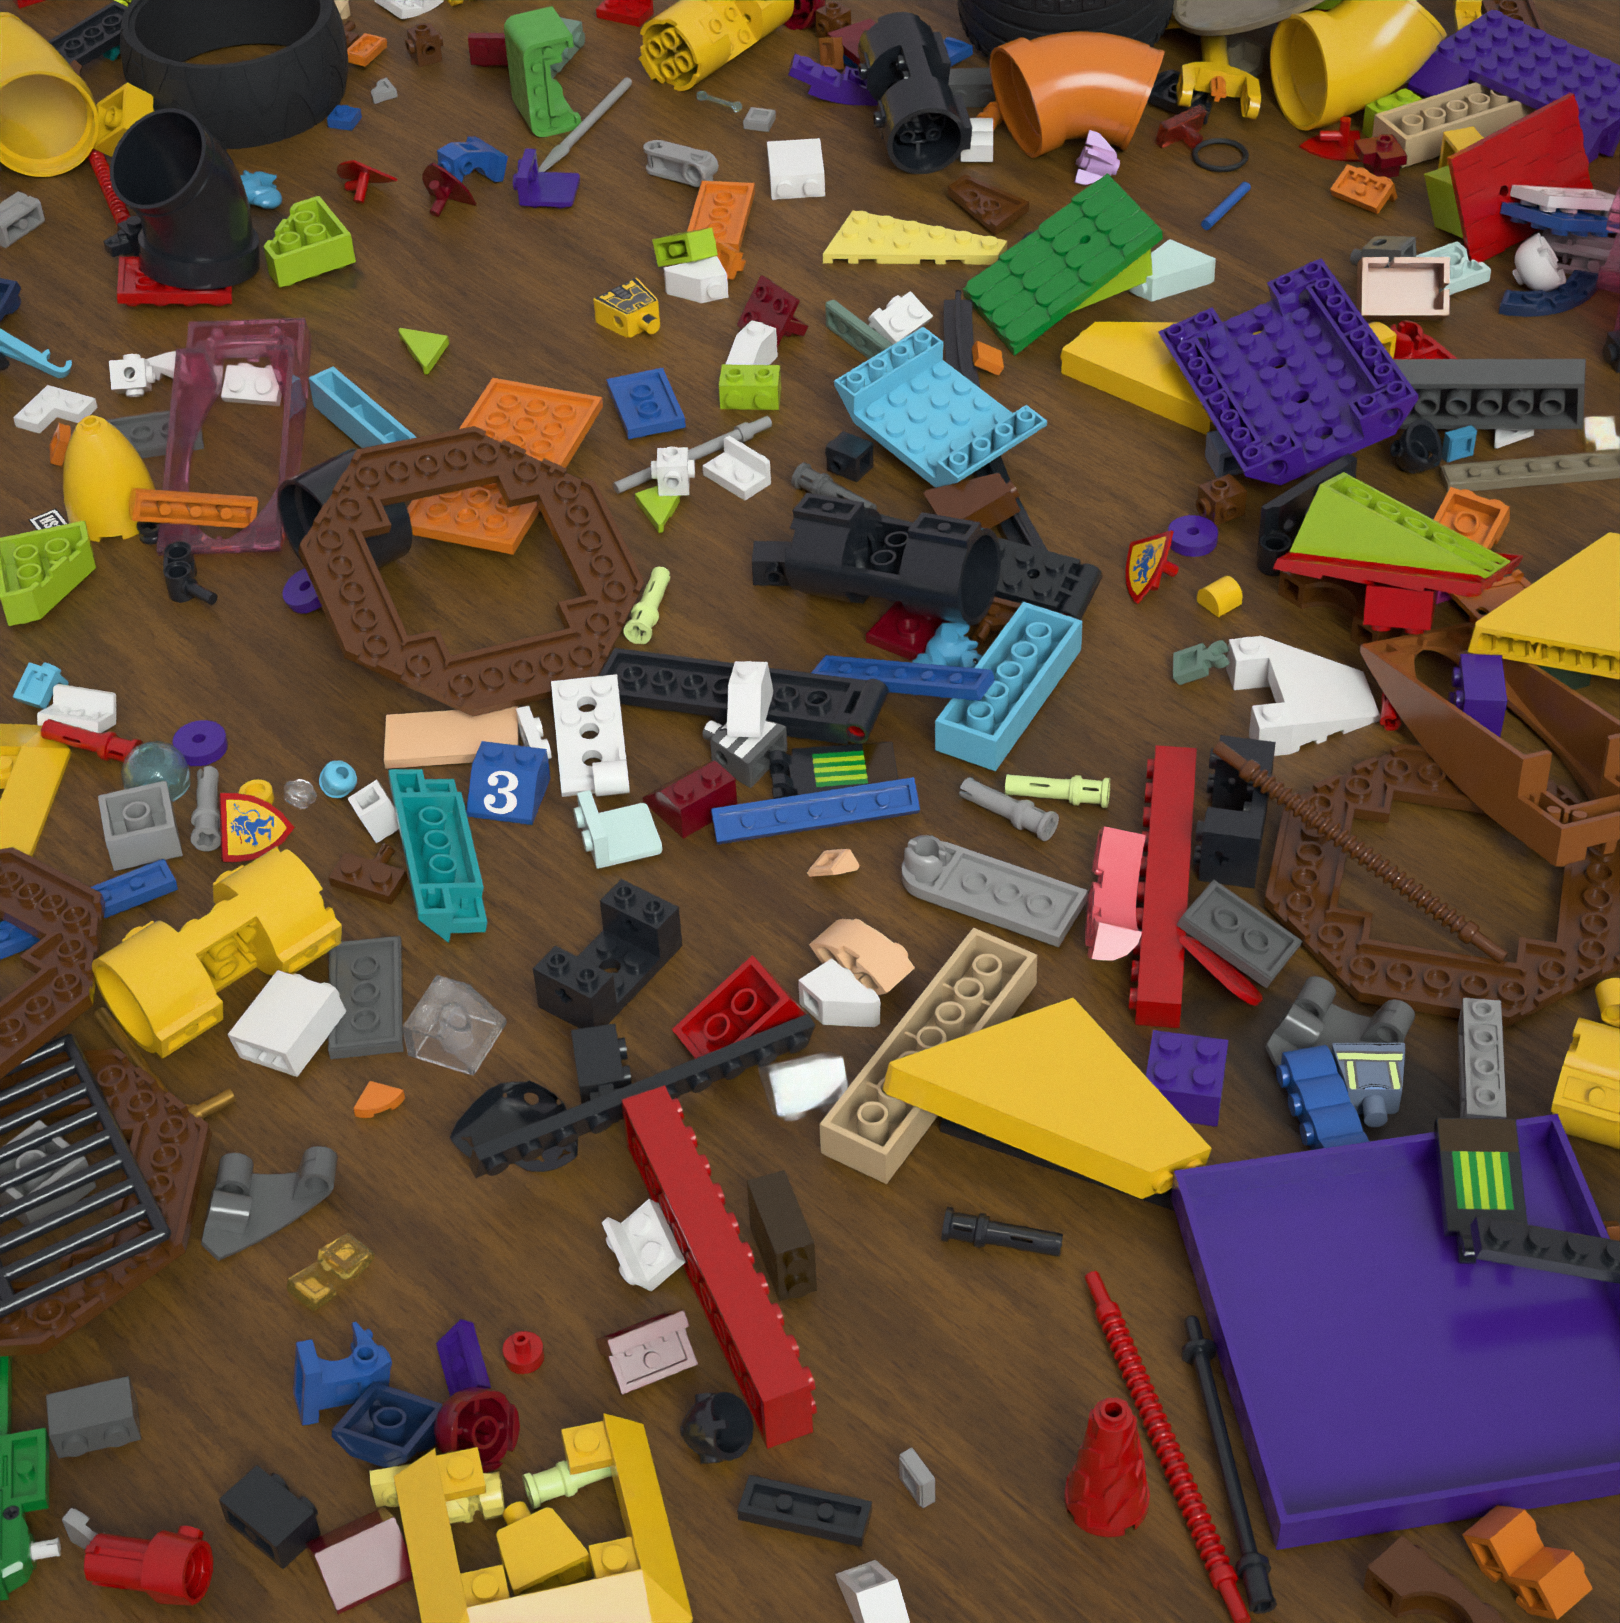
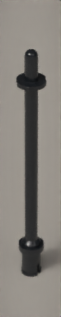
(1252, 1565)

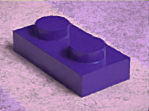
(462, 1358)

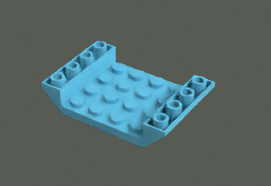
(931, 411)

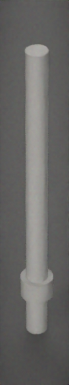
(741, 433)

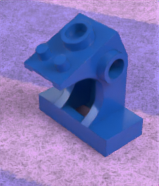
(463, 157)
(331, 1384)

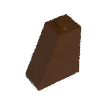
(977, 499)

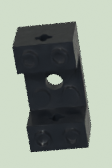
(1237, 817)
(636, 939)

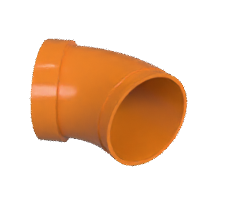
(1071, 85)

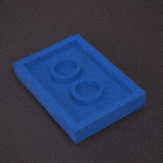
(646, 403)

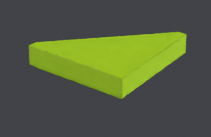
(424, 346)
(657, 507)

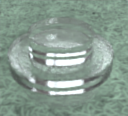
(299, 793)

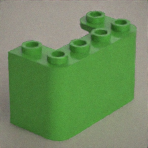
(532, 45)

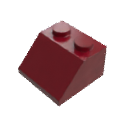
(688, 799)

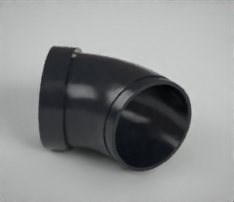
(187, 201)

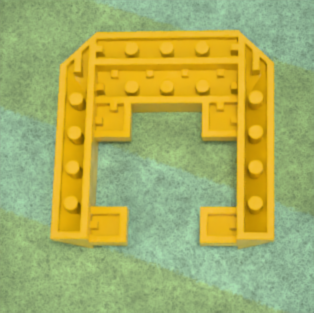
(30, 779)
(633, 1576)

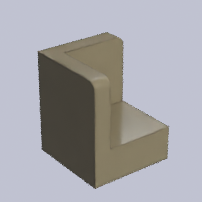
(1246, 56)

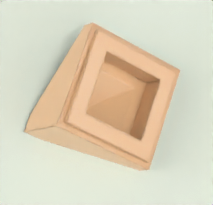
(833, 863)

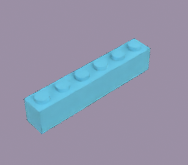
(354, 410)

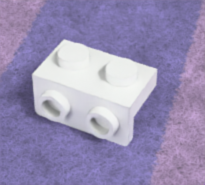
(900, 318)
(251, 385)
(81, 708)

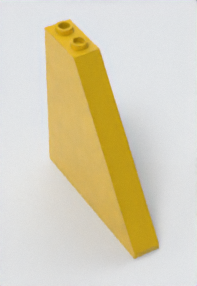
(1135, 367)
(1562, 618)
(1058, 1093)

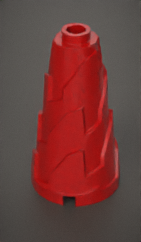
(1109, 1480)

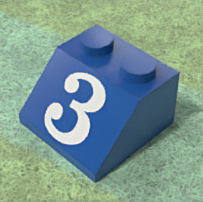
(507, 782)

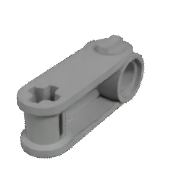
(680, 162)

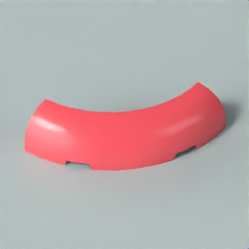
(1112, 899)

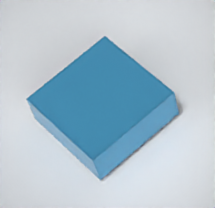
(1459, 443)

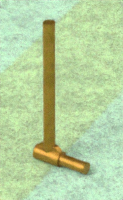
(124, 1044)

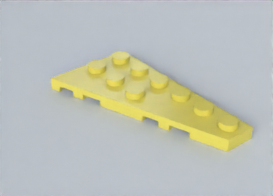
(907, 242)

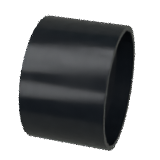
(305, 494)

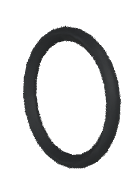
(1220, 168)

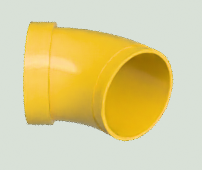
(1348, 57)
(44, 105)

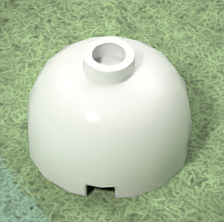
(1537, 265)

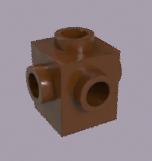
(831, 18)
(424, 44)
(1221, 499)

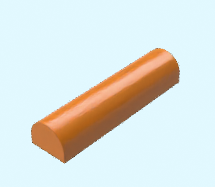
(192, 508)

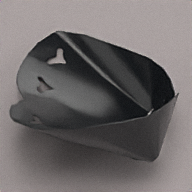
(497, 1116)

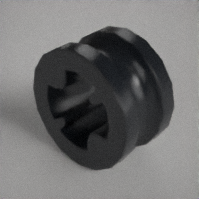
(148, 532)

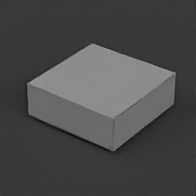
(759, 119)
(917, 1478)

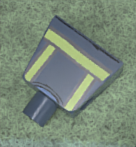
(1372, 1077)

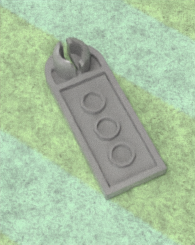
(991, 889)

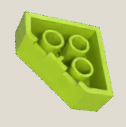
(308, 244)
(42, 569)

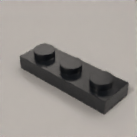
(805, 1510)

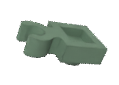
(1196, 660)

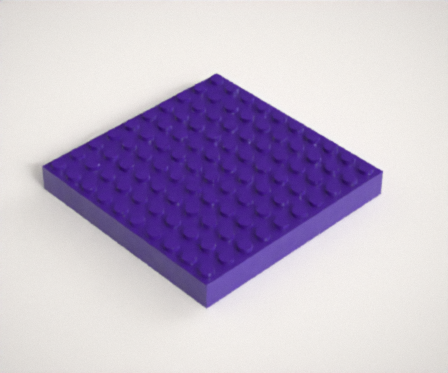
(1379, 1367)

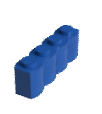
(1319, 1098)

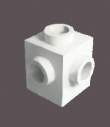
(123, 370)
(673, 471)

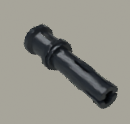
(983, 1231)

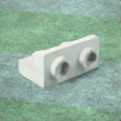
(739, 469)
(644, 1246)

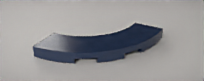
(1574, 292)

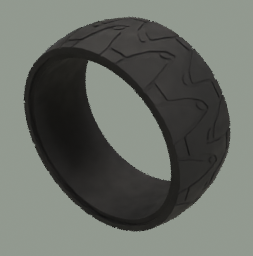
(244, 100)

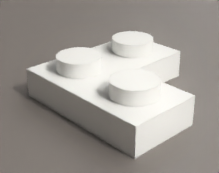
(54, 403)

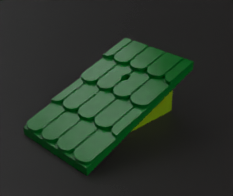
(1072, 261)

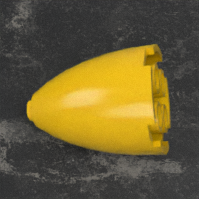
(99, 477)

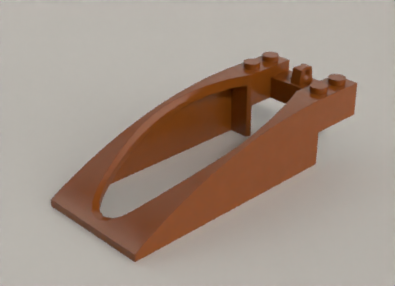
(1496, 774)

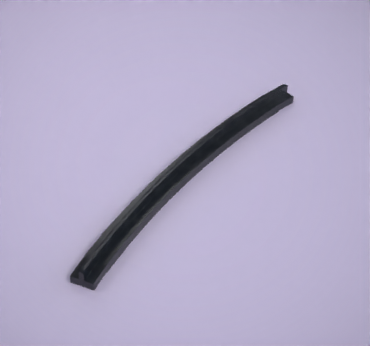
(958, 354)

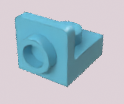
(37, 684)

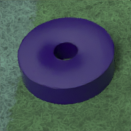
(1193, 535)
(300, 593)
(201, 742)

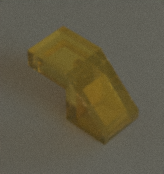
(1599, 434)

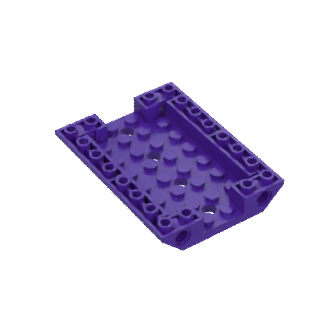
(1327, 359)

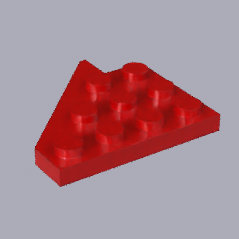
(137, 289)

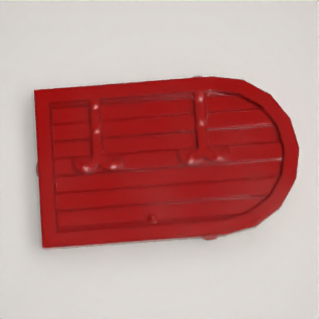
(1223, 971)

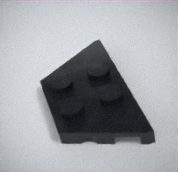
(1165, 95)

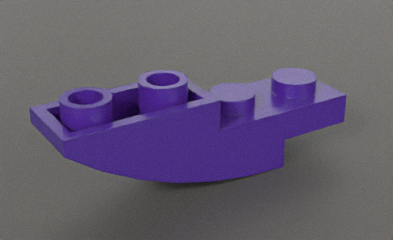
(829, 84)

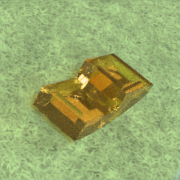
(336, 1268)

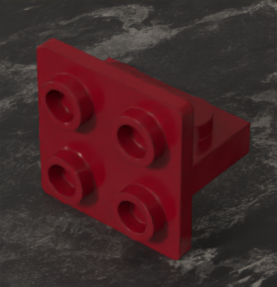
(774, 308)

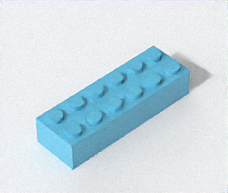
(1026, 667)

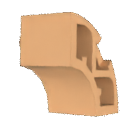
(865, 952)

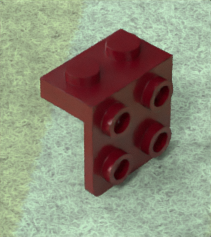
(487, 49)

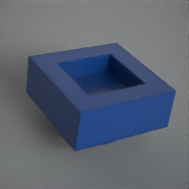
(344, 117)

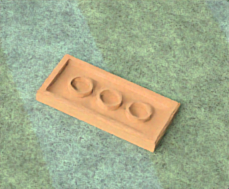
(444, 736)

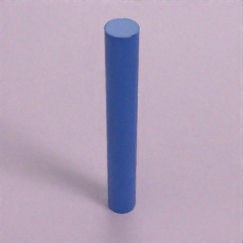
(1225, 206)

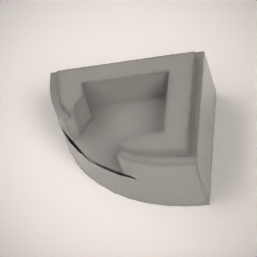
(383, 91)
(76, 1529)

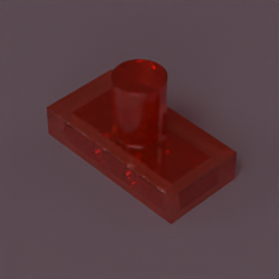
(1182, 126)

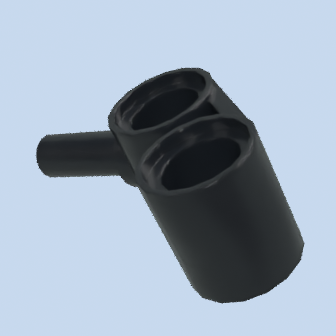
(179, 574)

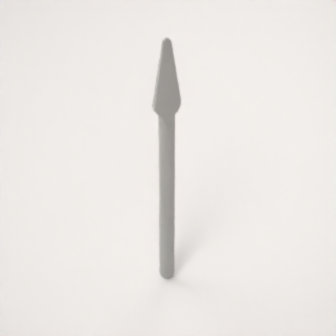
(564, 148)

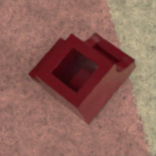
(1381, 155)

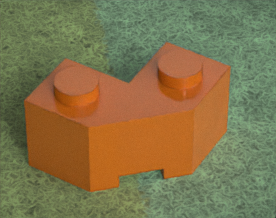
(1542, 1576)

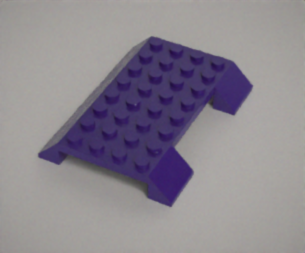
(1527, 68)

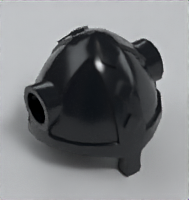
(1416, 445)
(717, 1427)

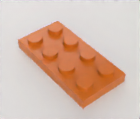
(724, 209)

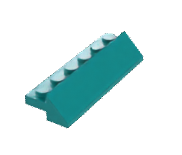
(438, 853)

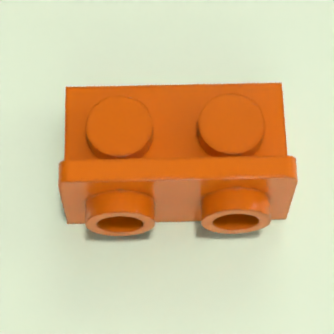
(1363, 189)

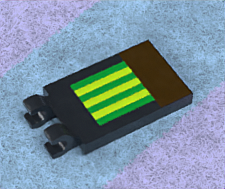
(831, 768)
(1478, 1176)

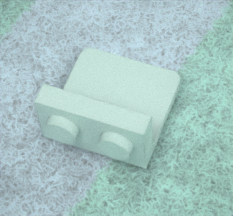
(617, 833)

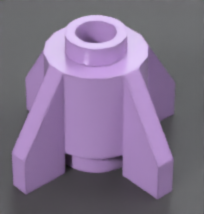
(1096, 160)

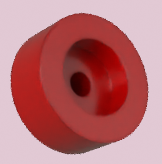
(523, 1352)

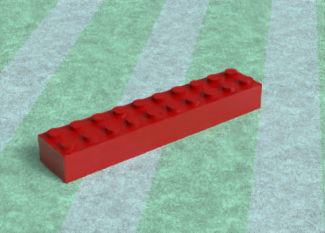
(720, 1268)

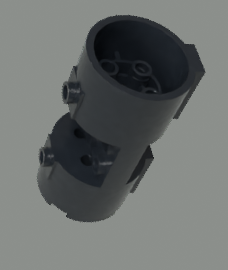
(909, 78)
(932, 566)

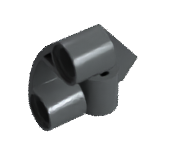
(1317, 1022)
(255, 1206)

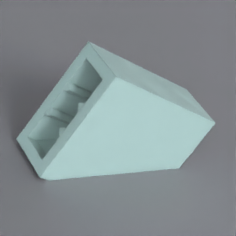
(1176, 271)

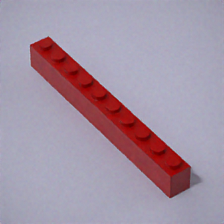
(1165, 889)

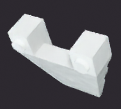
(1309, 691)

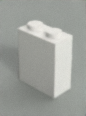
(796, 169)
(287, 1022)

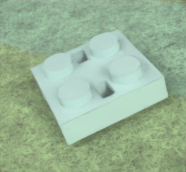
(1463, 273)

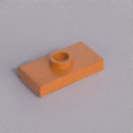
(366, 49)

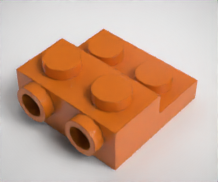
(1474, 516)

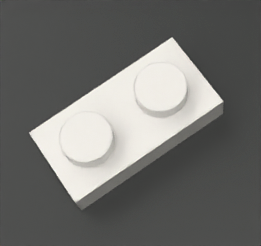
(531, 730)

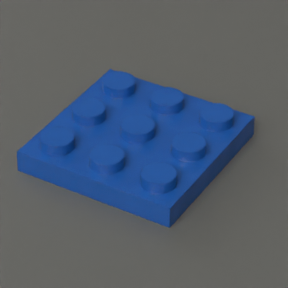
(1559, 222)

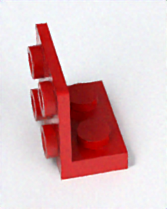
(626, 11)

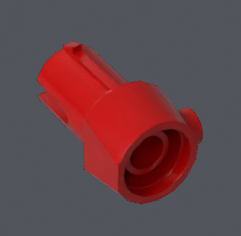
(168, 1567)

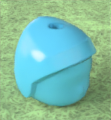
(337, 779)

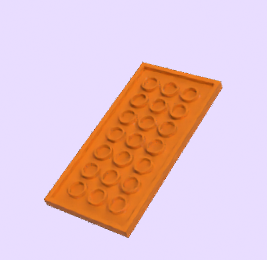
(533, 417)

